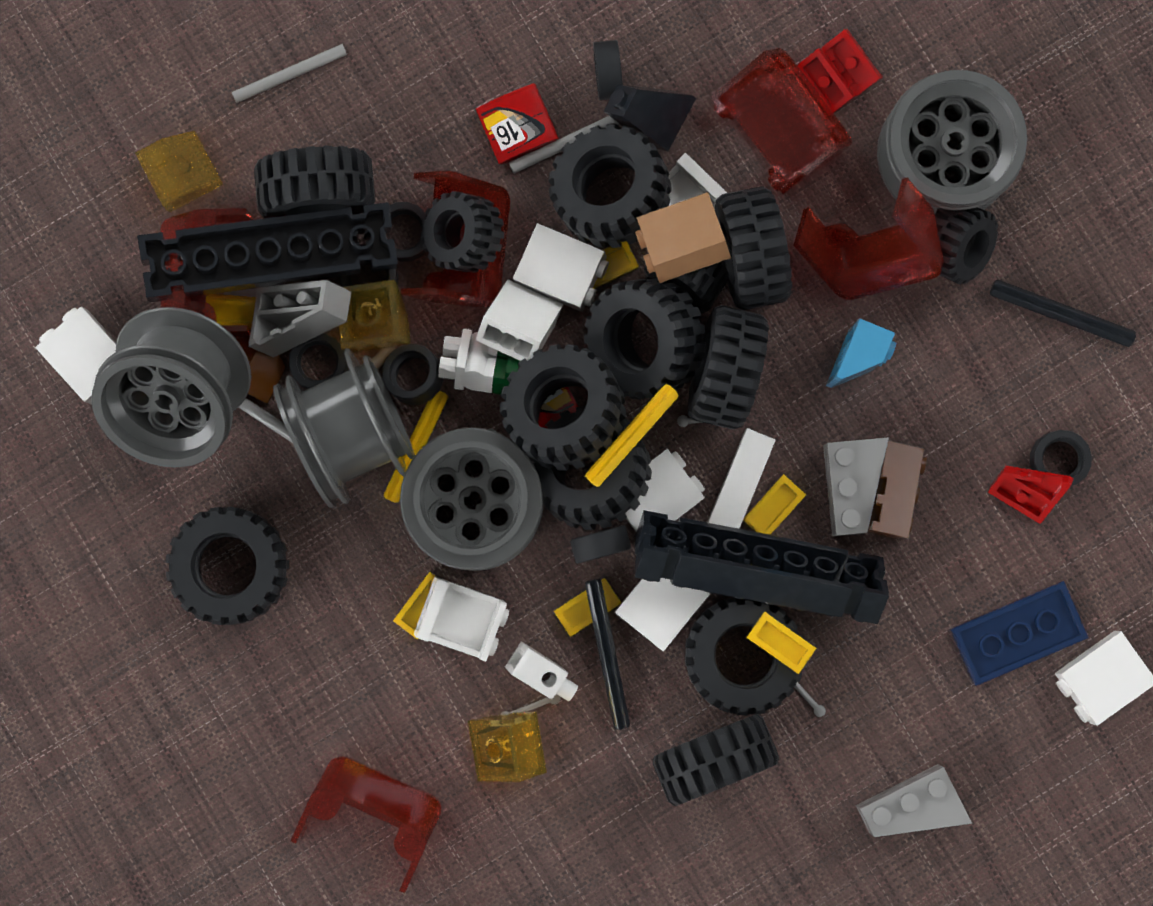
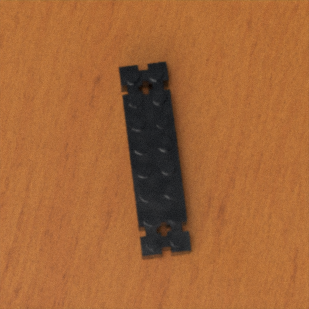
(267, 252)
(760, 567)

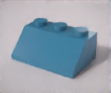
(861, 352)

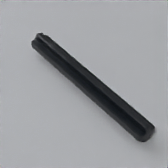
(1063, 313)
(607, 654)

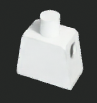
(531, 666)

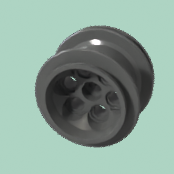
(977, 102)
(171, 387)
(343, 427)
(450, 456)

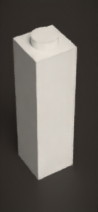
(741, 479)

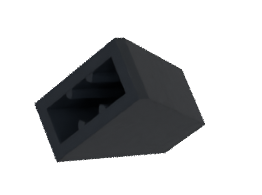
(650, 111)

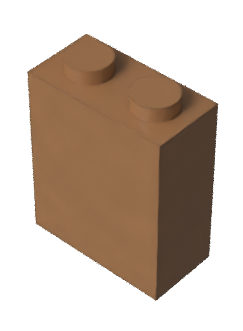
(682, 238)

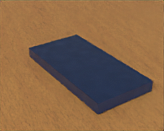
(1019, 633)

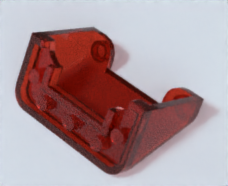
(782, 118)

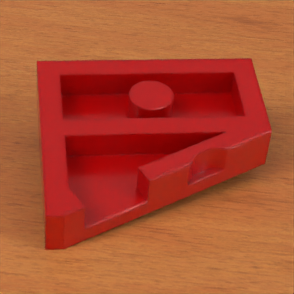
(1030, 490)

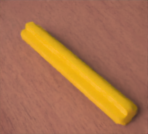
(631, 435)
(418, 439)

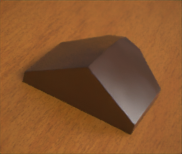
(265, 371)

